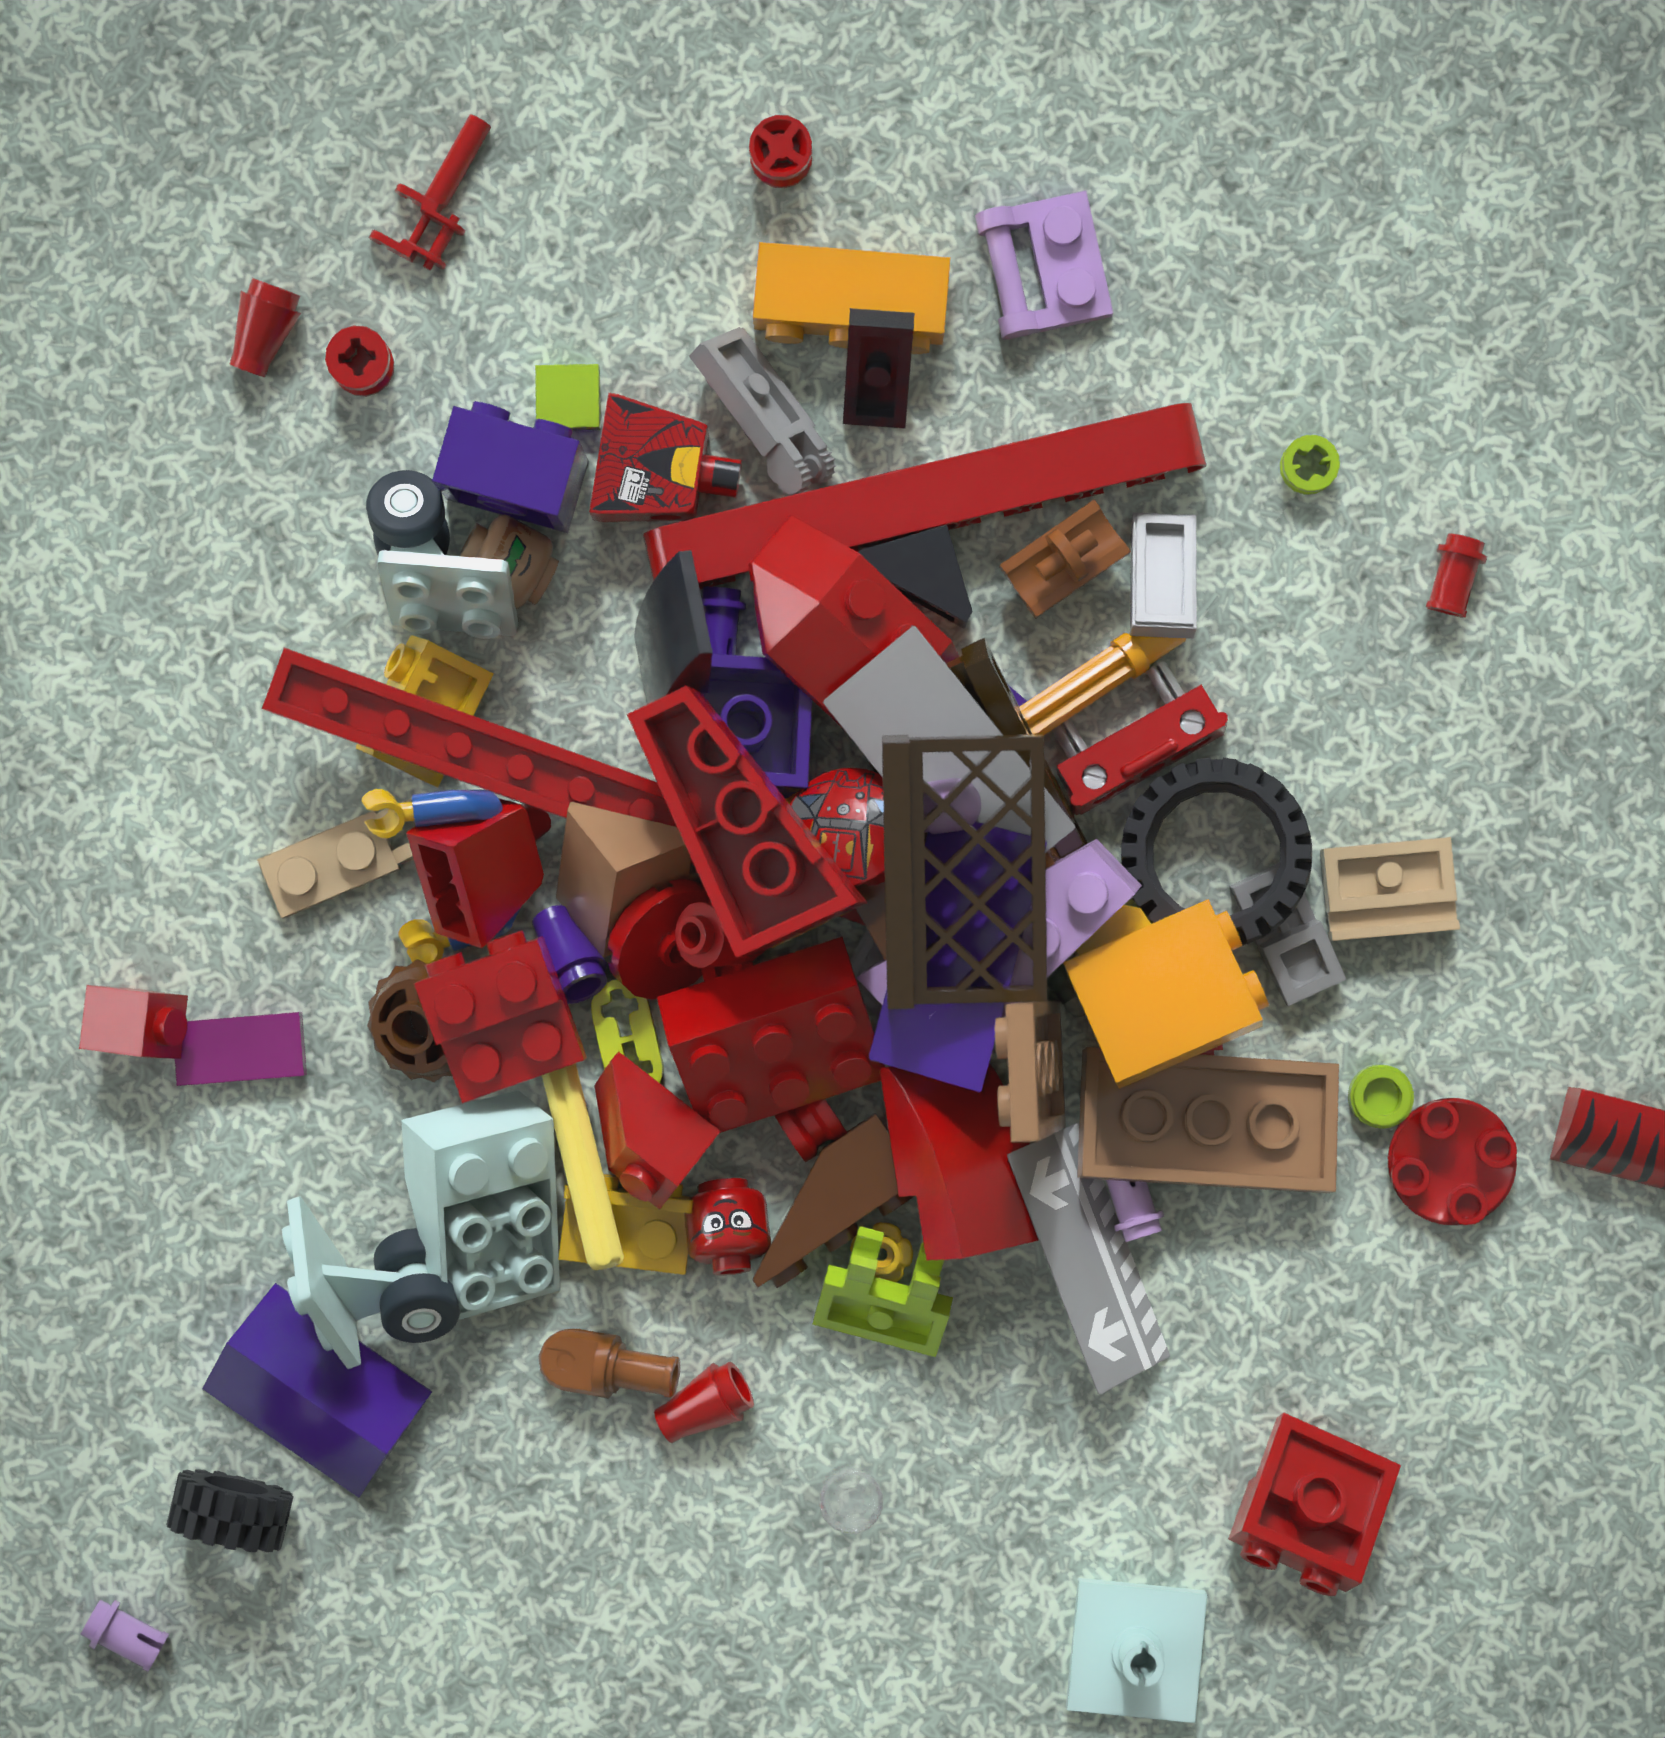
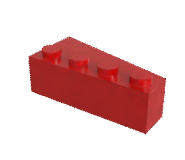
(743, 836)

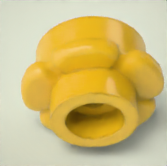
(898, 1252)

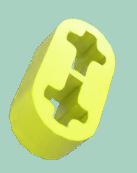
(641, 1025)

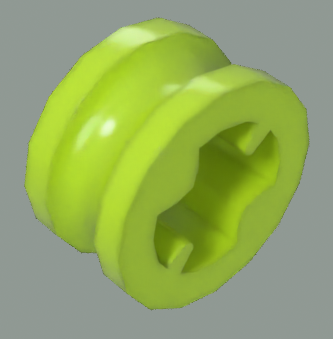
(1316, 482)

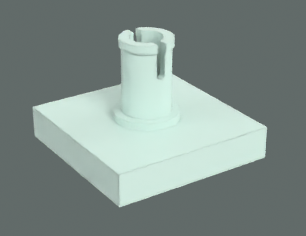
(1136, 1650)

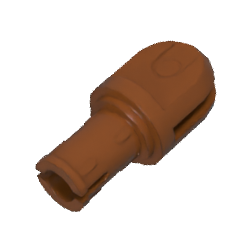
(601, 1365)

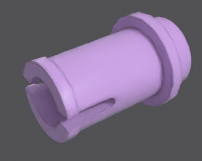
(1134, 1209)
(123, 1634)

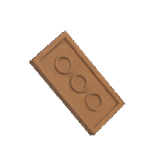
(1035, 1092)
(1212, 1124)

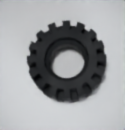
(229, 1511)

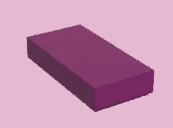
(242, 1049)

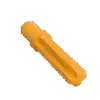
(1123, 660)

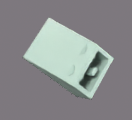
(486, 1199)

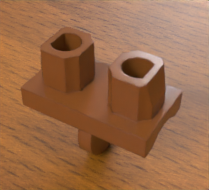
(1064, 559)

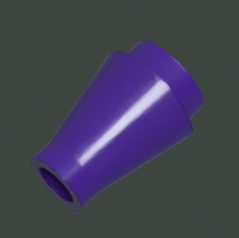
(573, 955)

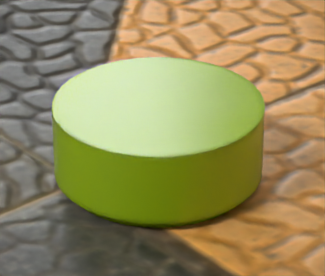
(1380, 1096)

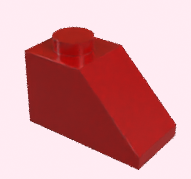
(648, 1131)

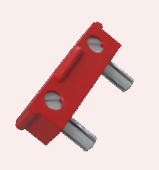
(1139, 748)

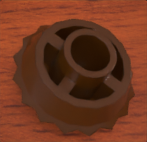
(390, 1024)

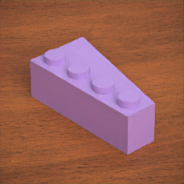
(1080, 898)

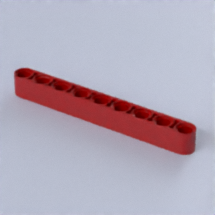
(945, 491)

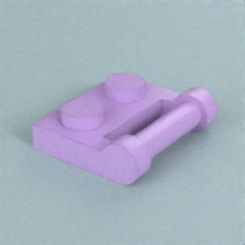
(1064, 258)

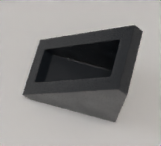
(925, 572)

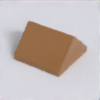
(610, 863)

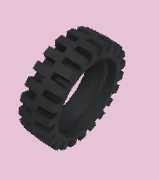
(1244, 781)

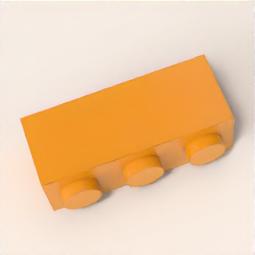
(815, 287)

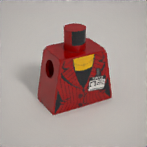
(655, 465)

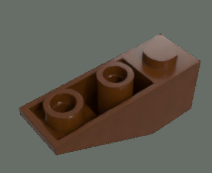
(841, 1188)

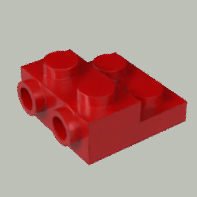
(500, 1016)
(1314, 1506)

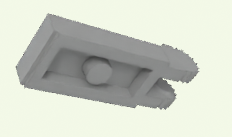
(765, 410)

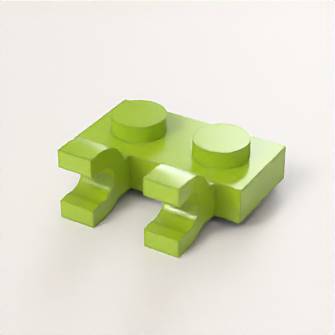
(883, 1309)

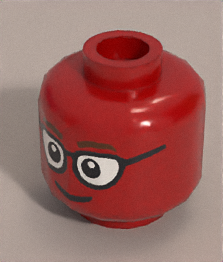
(727, 1226)

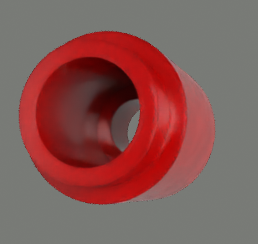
(703, 940)

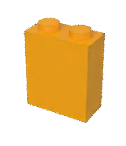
(1167, 992)

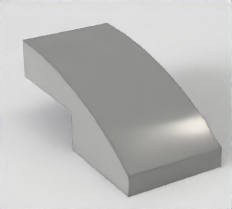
(1298, 949)

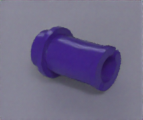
(722, 616)

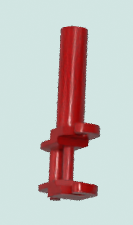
(438, 197)

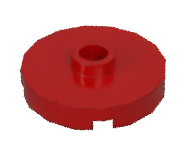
(645, 942)

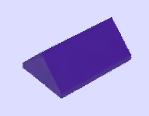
(307, 1396)

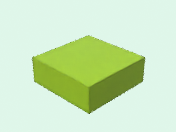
(569, 395)

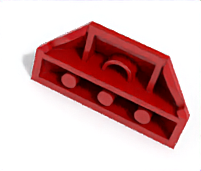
(828, 610)

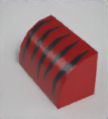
(1611, 1137)

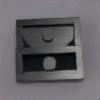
(673, 632)

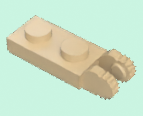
(330, 864)

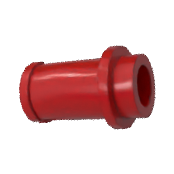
(1456, 574)

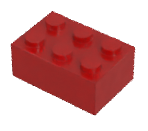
(771, 1036)

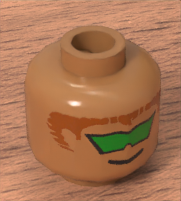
(524, 550)

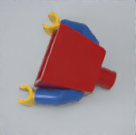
(471, 860)

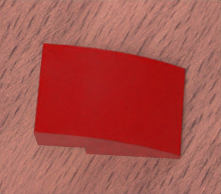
(956, 1164)

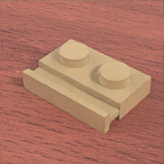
(1389, 889)

